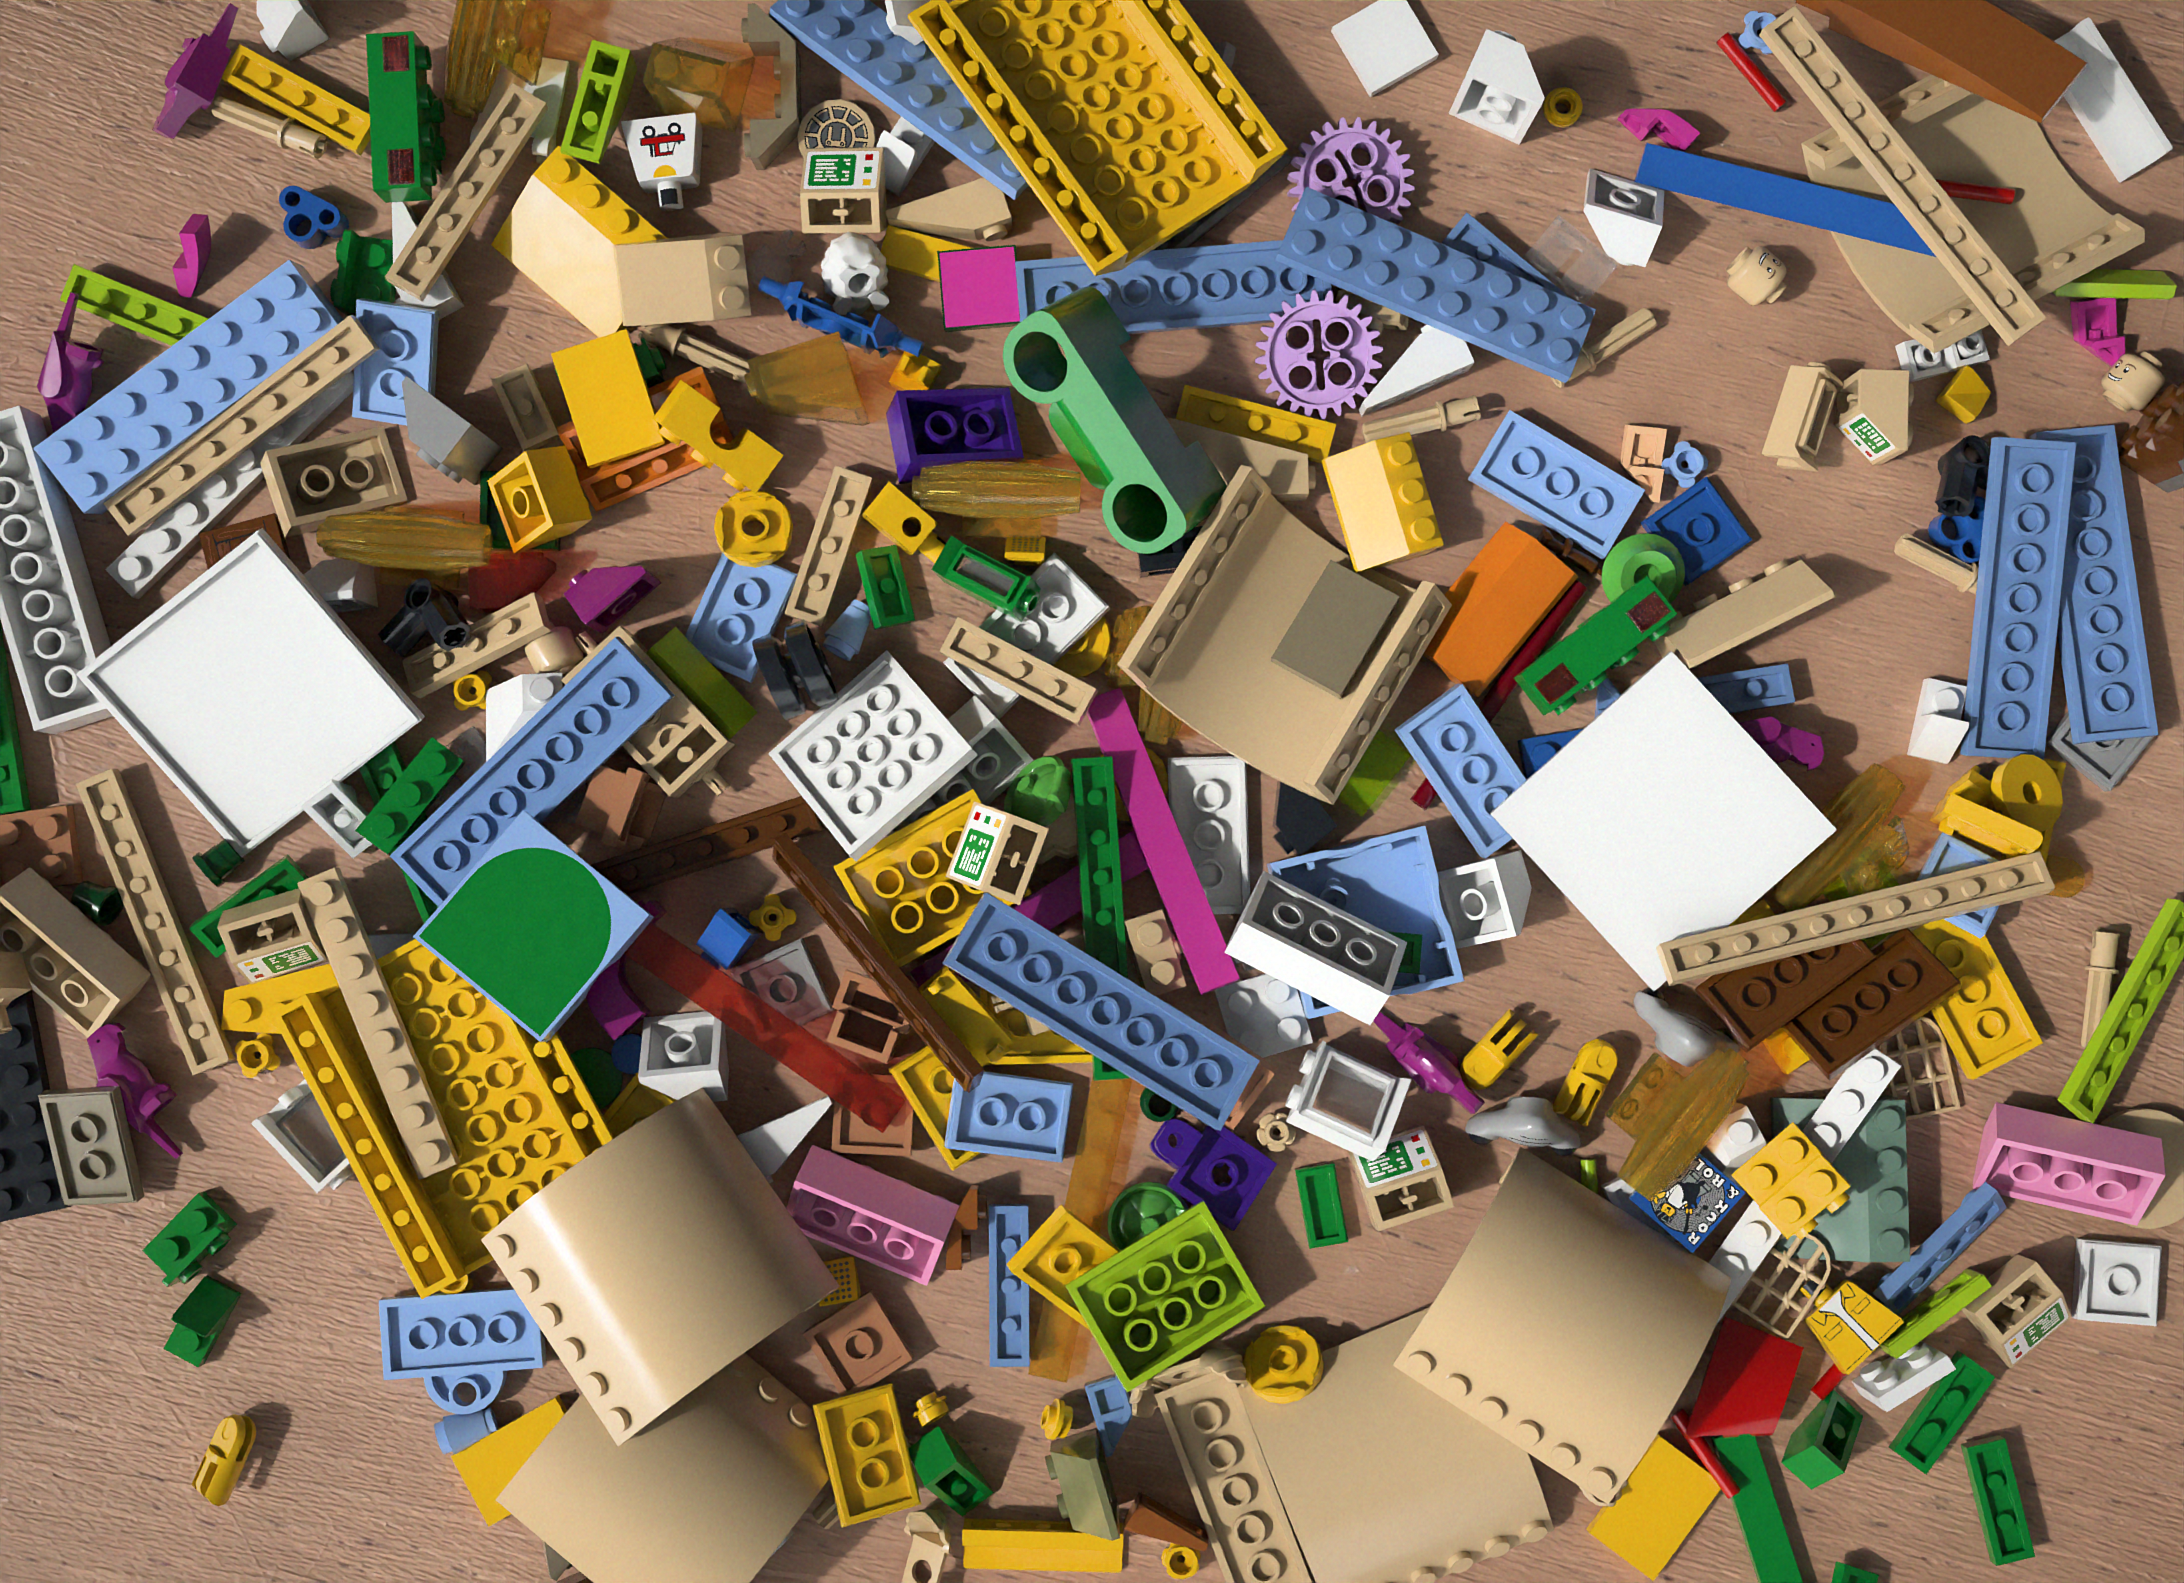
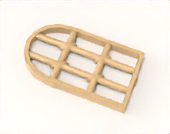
(1931, 1077)
(1787, 1297)

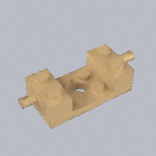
(680, 741)
(1151, 959)

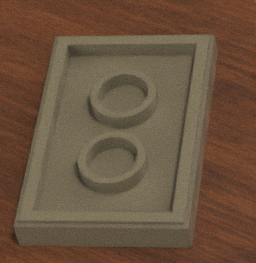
(1335, 629)
(91, 1145)

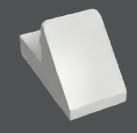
(903, 154)
(1938, 721)
(338, 814)

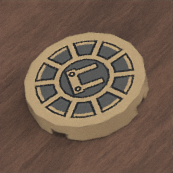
(836, 126)

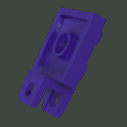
(1196, 1157)

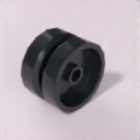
(791, 671)

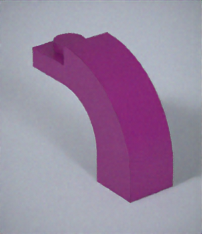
(611, 996)

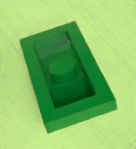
(201, 1320)

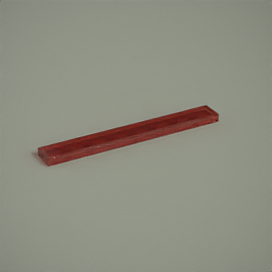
(765, 1026)

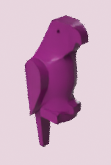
(195, 75)
(67, 370)
(1785, 742)
(1427, 1062)
(139, 1090)

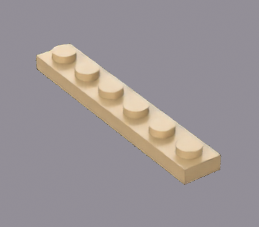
(466, 192)

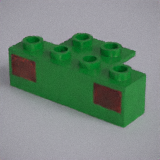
(403, 118)
(1599, 643)

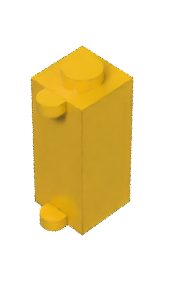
(966, 1016)

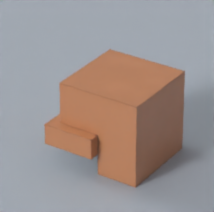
(621, 806)
(866, 1019)

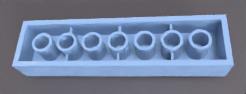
(187, 386)

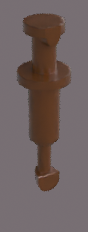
(1566, 552)

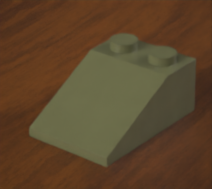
(1085, 1485)

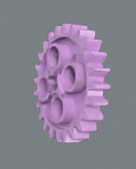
(1383, 168)
(1354, 351)

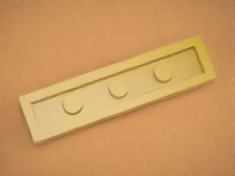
(298, 99)
(1257, 422)

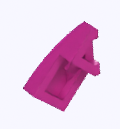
(1665, 124)
(196, 246)
(2096, 328)

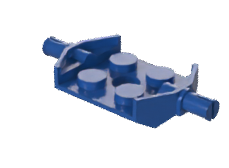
(853, 328)

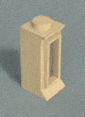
(1802, 416)

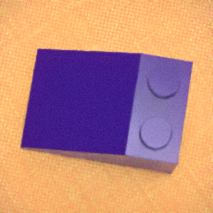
(951, 428)

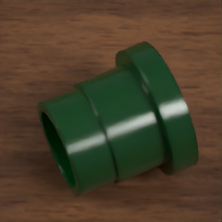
(218, 862)
(98, 901)
(1144, 1100)

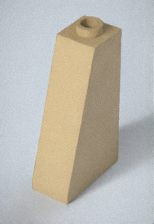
(1279, 467)

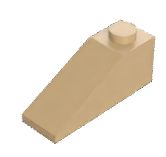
(962, 212)

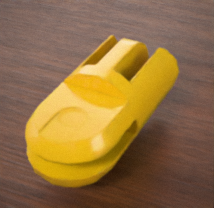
(1488, 1061)
(1586, 1081)
(225, 1458)

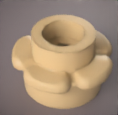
(1266, 1136)

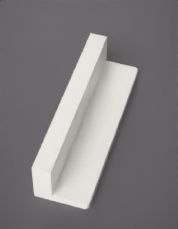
(2111, 106)

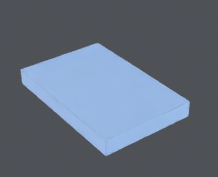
(407, 348)
(736, 610)
(1010, 1117)

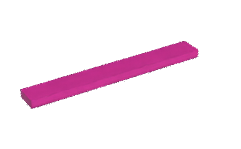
(1161, 843)

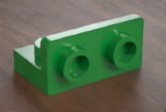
(362, 271)
(188, 1238)

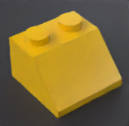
(539, 498)

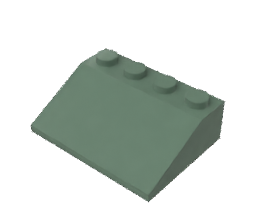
(1874, 1160)

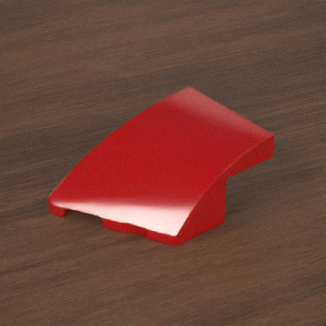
(1744, 1383)

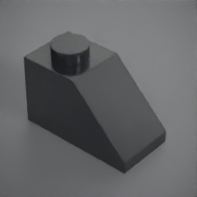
(1299, 820)

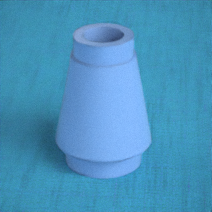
(848, 631)
(463, 1430)

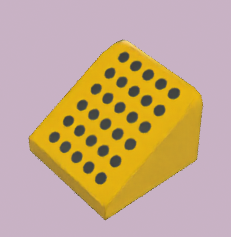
(1025, 551)
(846, 1275)

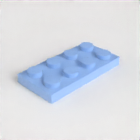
(1556, 484)
(1463, 764)

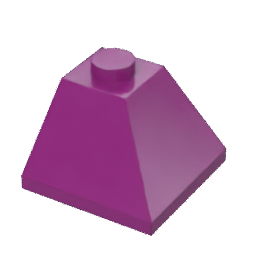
(608, 593)

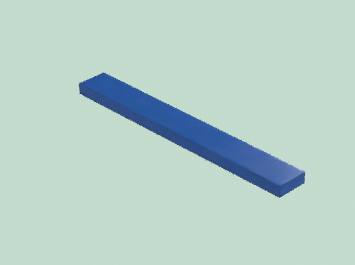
(1778, 197)

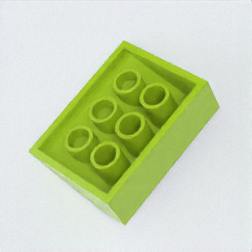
(1164, 1296)

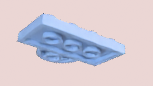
(459, 1340)

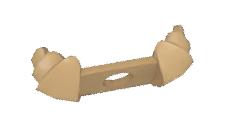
(1220, 1361)
(929, 1543)

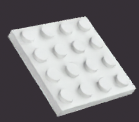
(872, 755)

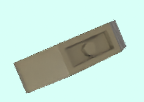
(772, 136)

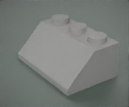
(445, 437)

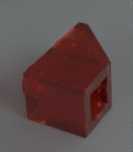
(507, 580)

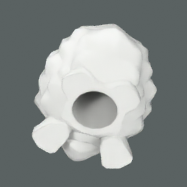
(855, 274)

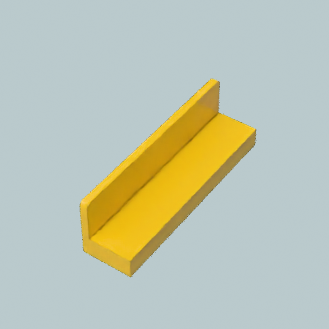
(1037, 1547)

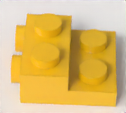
(1792, 1182)

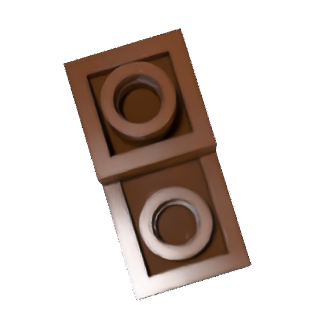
(967, 1218)

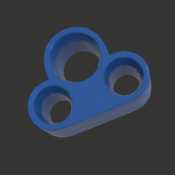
(311, 209)
(1967, 533)

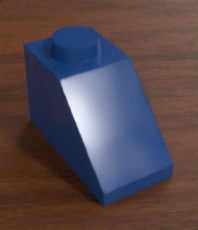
(727, 938)

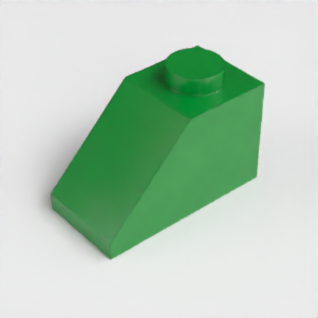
(1823, 1441)
(949, 1471)

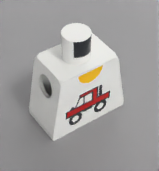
(666, 155)

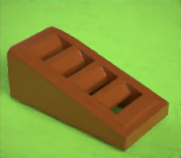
(1159, 1522)

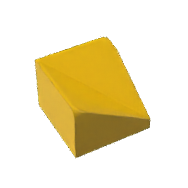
(1964, 395)

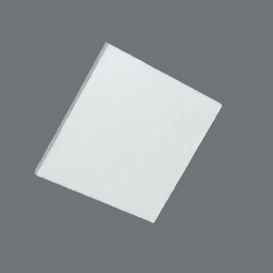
(250, 692)
(1662, 818)

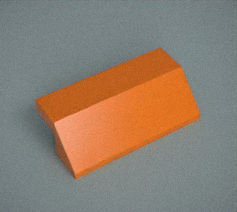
(645, 470)
(1497, 607)

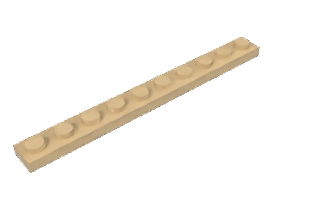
(1902, 176)
(1854, 918)

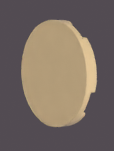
(2168, 1200)

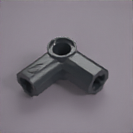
(1961, 473)
(425, 610)

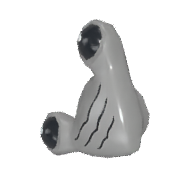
(1679, 1033)
(1527, 1123)

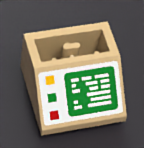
(843, 190)
(1874, 413)
(997, 853)
(271, 937)
(1403, 1180)
(2018, 1309)

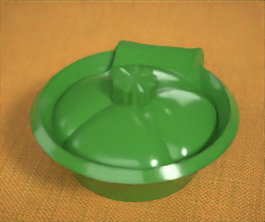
(1642, 557)
(1040, 791)
(1141, 1211)

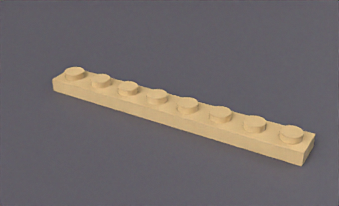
(241, 425)
(155, 921)
(378, 1022)

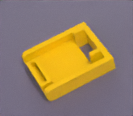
(1985, 826)

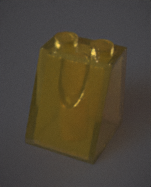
(699, 80)
(808, 382)

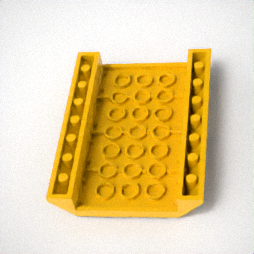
(1105, 113)
(504, 1097)

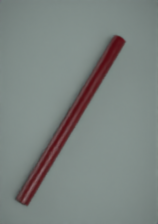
(1506, 683)

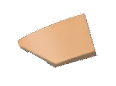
(1643, 457)

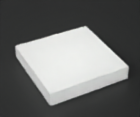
(1384, 44)
(2116, 1281)

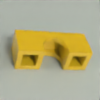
(688, 417)

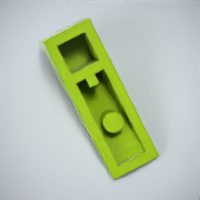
(599, 101)

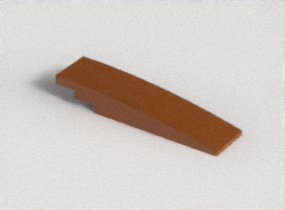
(1964, 45)

